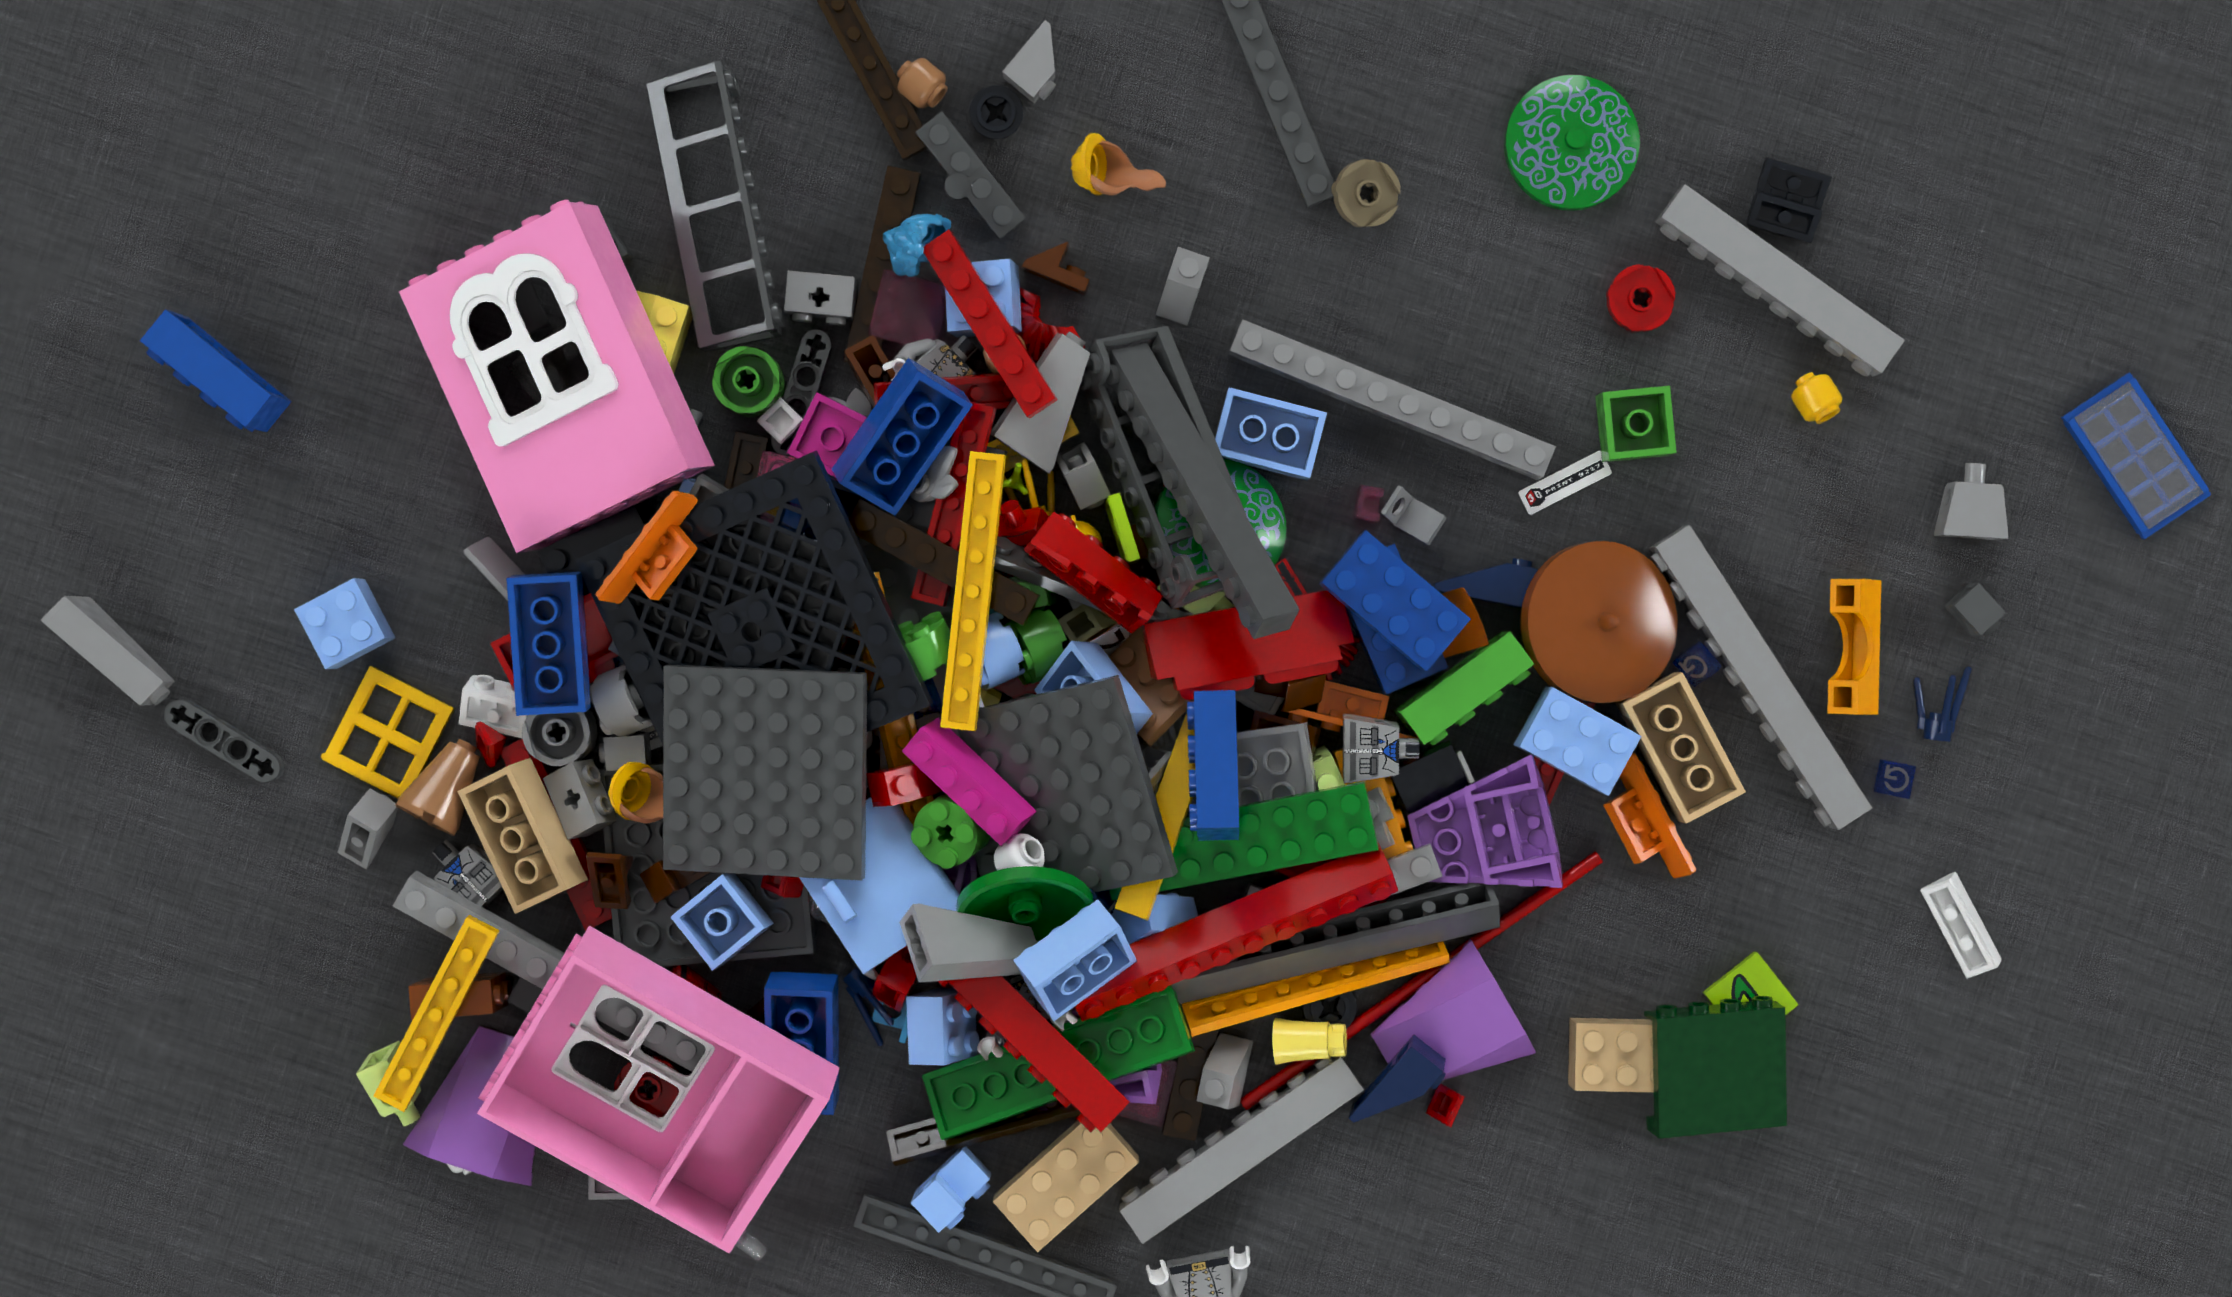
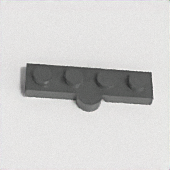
(969, 175)

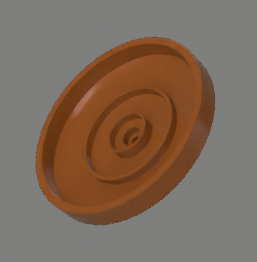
(1599, 622)

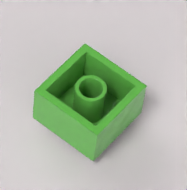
(1635, 424)

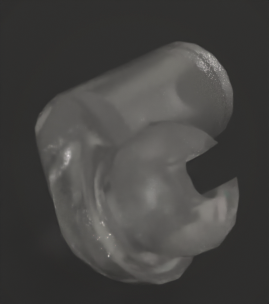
(751, 1246)

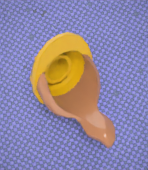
(1107, 169)
(637, 793)

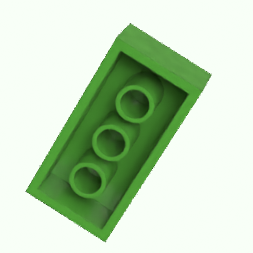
(1464, 687)

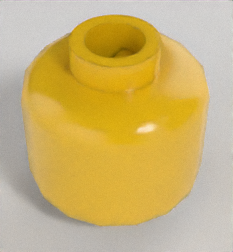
(1816, 397)

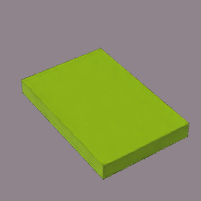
(1121, 529)

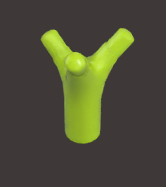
(1015, 480)

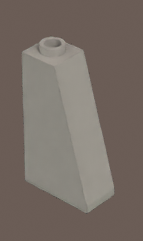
(1042, 435)
(108, 649)
(962, 945)

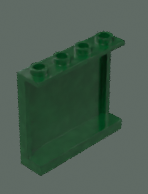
(1718, 1067)

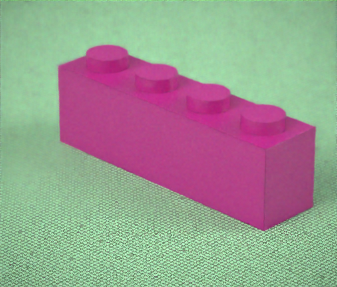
(969, 781)

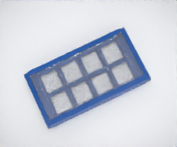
(2135, 455)

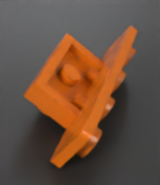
(655, 555)
(1341, 700)
(1645, 823)

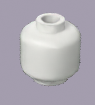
(1019, 852)

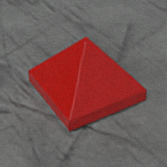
(489, 743)
(1445, 1105)

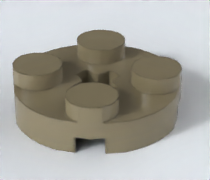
(1347, 192)

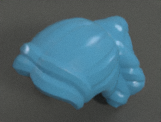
(907, 241)

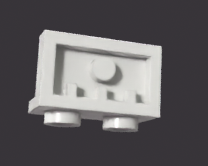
(492, 704)

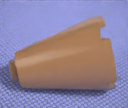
(434, 792)

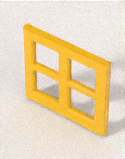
(387, 733)

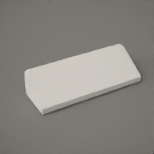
(1961, 925)

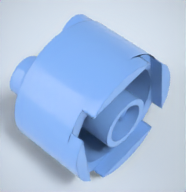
(1001, 654)

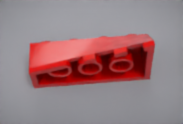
(1094, 572)

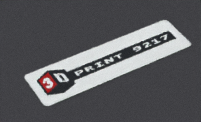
(1564, 482)

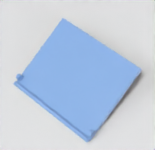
(896, 876)

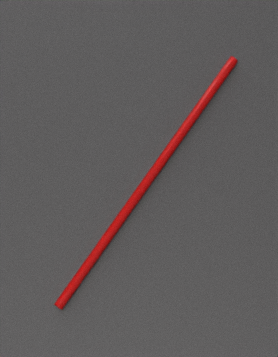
(1411, 986)

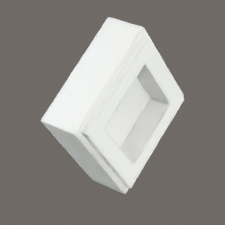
(780, 421)

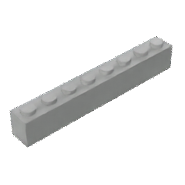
(1779, 281)
(1238, 1148)

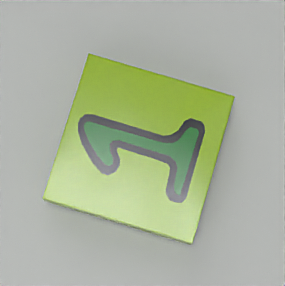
(1750, 979)

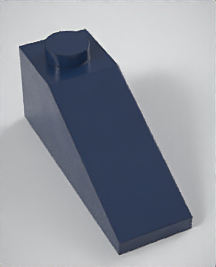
(1498, 584)
(1402, 1080)

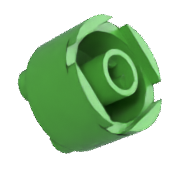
(730, 376)
(1039, 642)
(927, 643)
(947, 833)

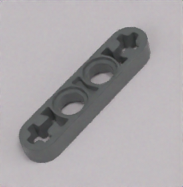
(798, 392)
(222, 744)

